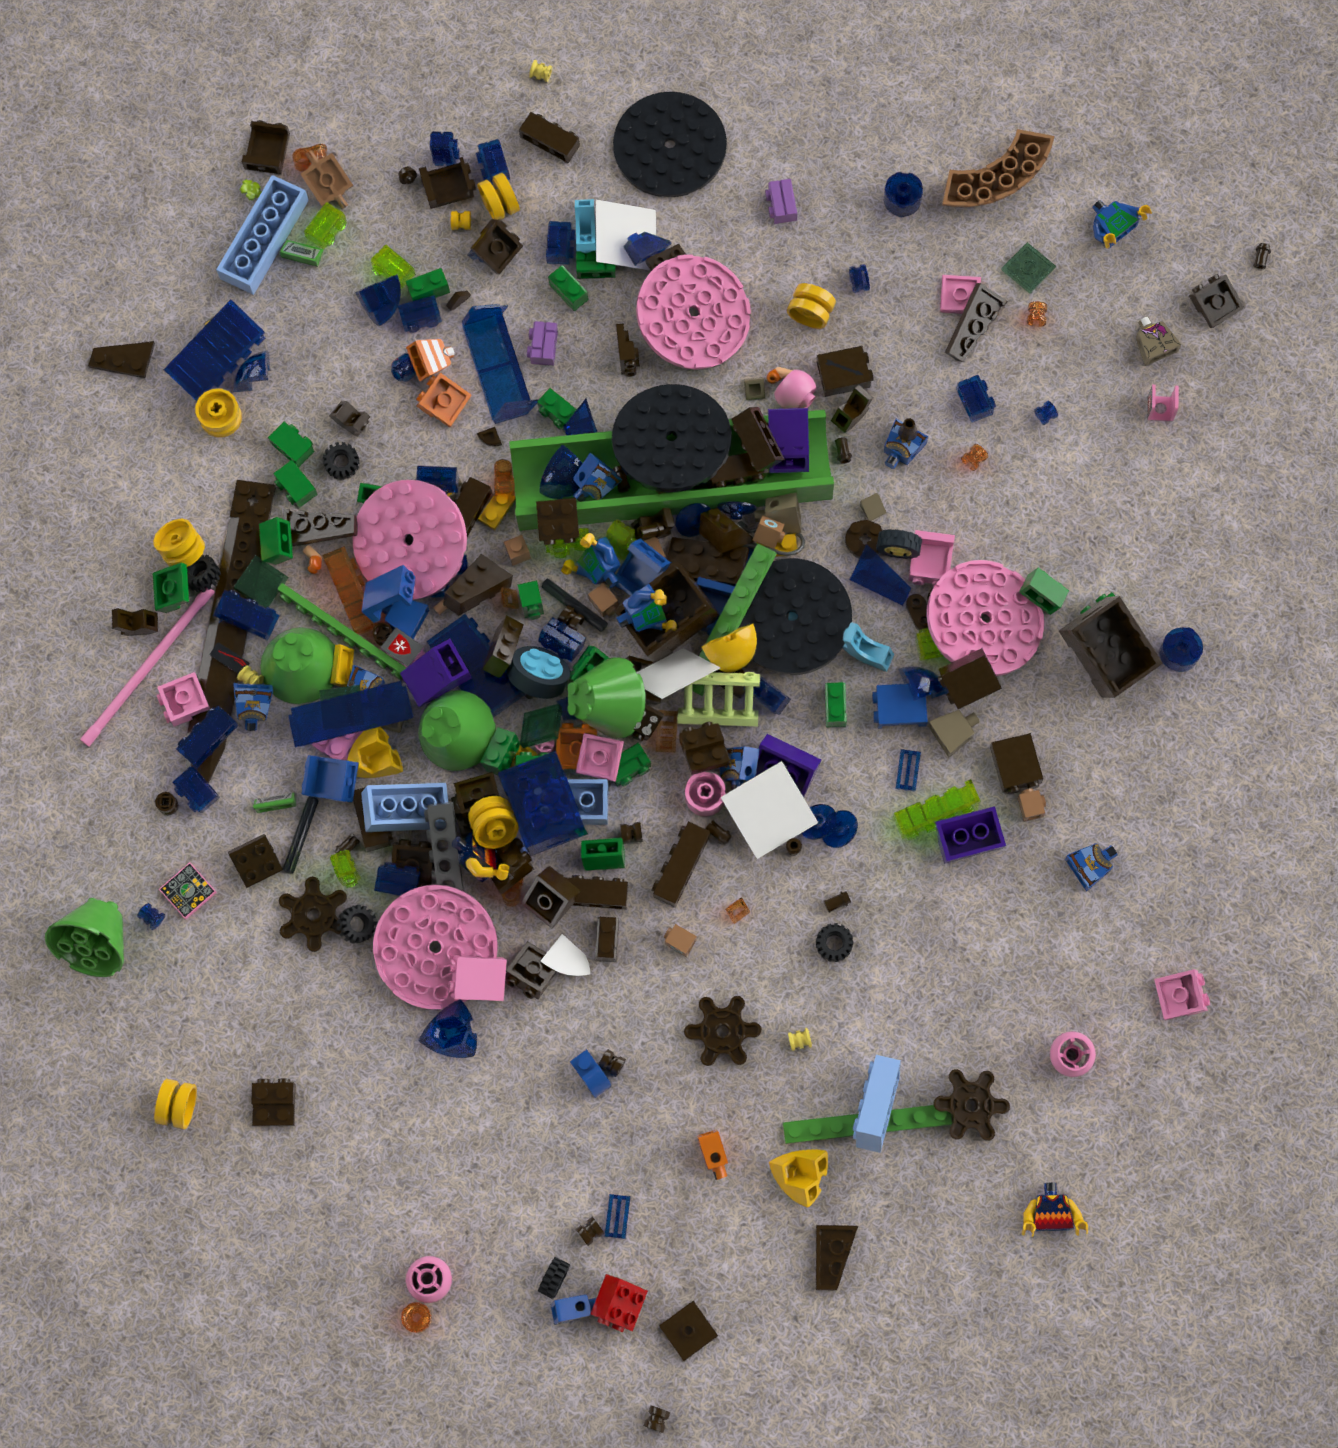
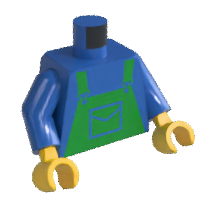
(1116, 221)
(596, 562)
(645, 610)

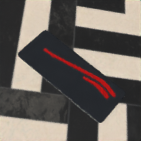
(228, 658)

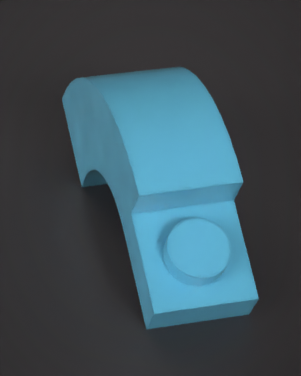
(585, 225)
(866, 649)

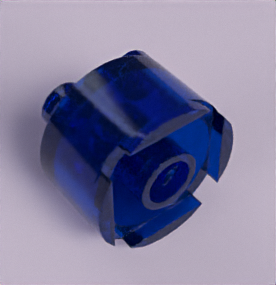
(903, 194)
(1177, 659)

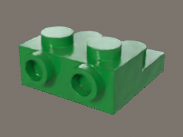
(170, 588)

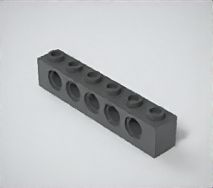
(445, 812)

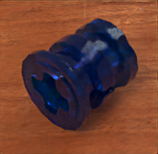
(150, 916)

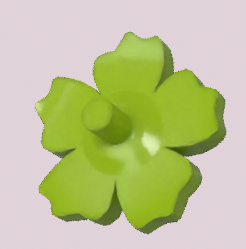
(251, 188)

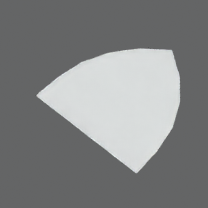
(566, 958)

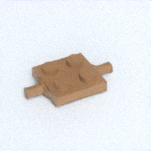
(326, 179)

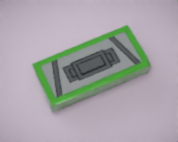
(301, 253)
(274, 803)

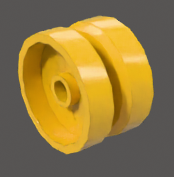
(498, 197)
(811, 305)
(218, 412)
(179, 543)
(493, 822)
(175, 1104)

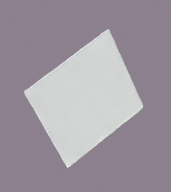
(613, 227)
(675, 672)
(769, 810)

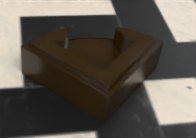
(457, 299)
(490, 437)

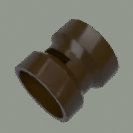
(571, 618)
(381, 630)
(169, 807)
(627, 835)
(615, 1066)
(591, 1230)
(657, 1418)

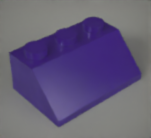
(798, 763)
(969, 835)

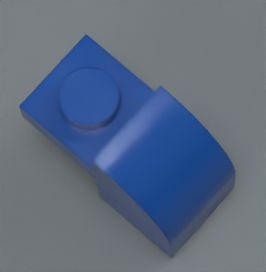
(591, 1073)

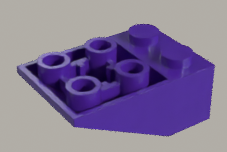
(792, 437)
(435, 673)

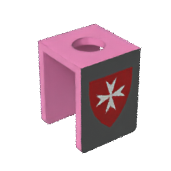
(1170, 402)
(402, 648)

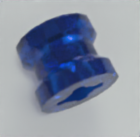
(1046, 412)

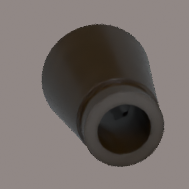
(908, 430)

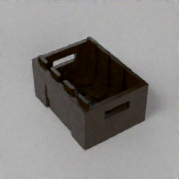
(696, 613)
(1122, 635)

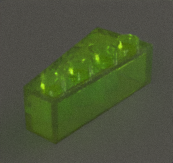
(920, 817)

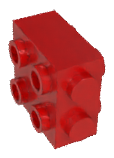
(618, 1303)

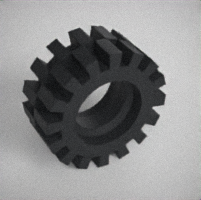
(341, 472)
(207, 578)
(365, 916)
(843, 933)
(553, 1278)

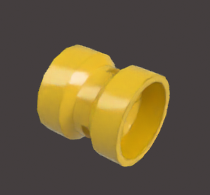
(460, 220)

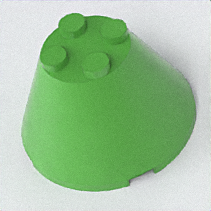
(298, 665)
(609, 698)
(456, 730)
(89, 938)

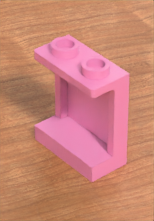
(933, 559)
(477, 978)

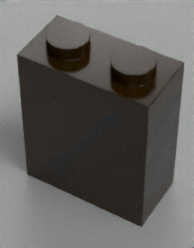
(844, 370)

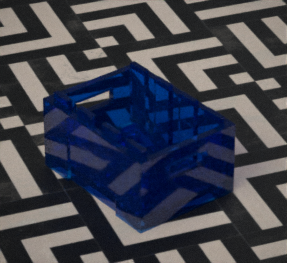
(563, 819)

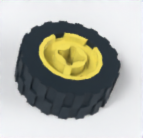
(899, 544)

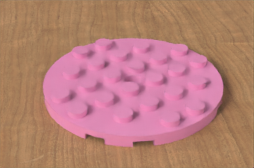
(687, 339)
(416, 510)
(991, 590)
(405, 937)

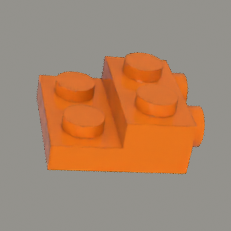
(443, 399)
(569, 743)

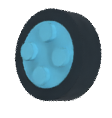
(538, 672)

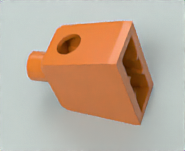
(709, 1144)

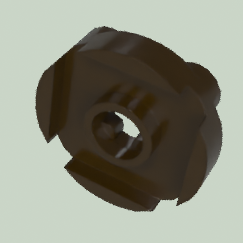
(856, 531)

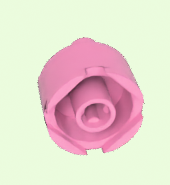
(709, 783)

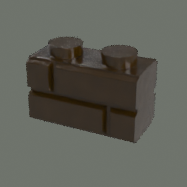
(607, 939)

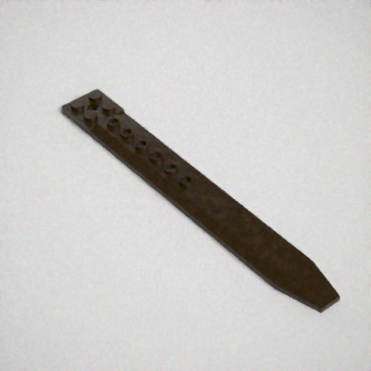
(239, 550)

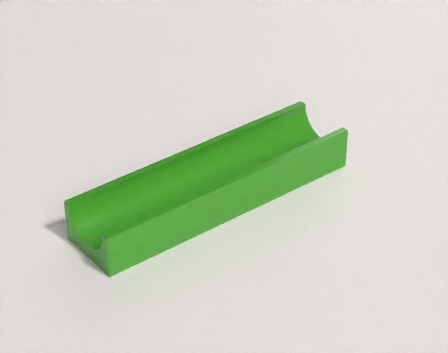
(533, 455)

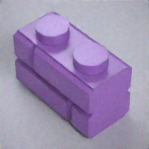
(782, 201)
(543, 343)

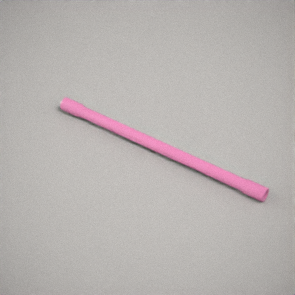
(95, 730)

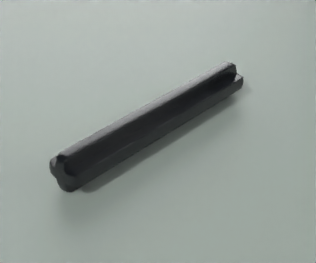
(579, 608)
(300, 835)

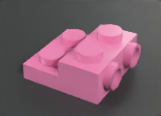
(182, 699)
(337, 747)
(1182, 994)

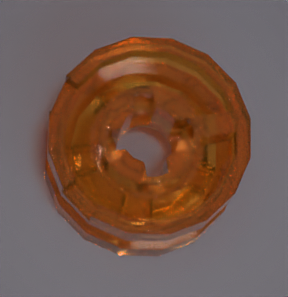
(408, 1313)

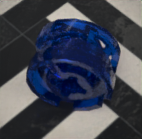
(857, 277)

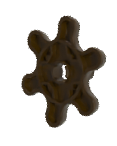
(300, 908)
(716, 1017)
(985, 1105)

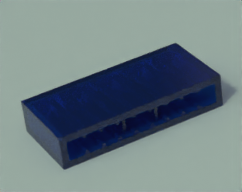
(215, 350)
(473, 649)

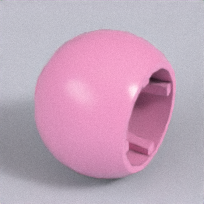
(796, 390)
(1056, 1056)
(439, 1265)

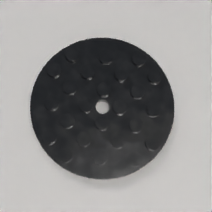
(675, 170)
(679, 464)
(822, 618)

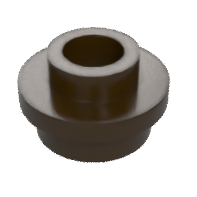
(407, 175)

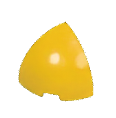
(732, 650)
(375, 755)
(800, 1174)

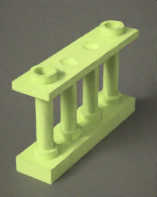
(727, 715)

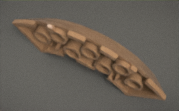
(1002, 176)

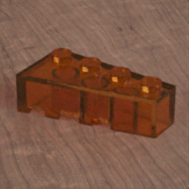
(349, 588)

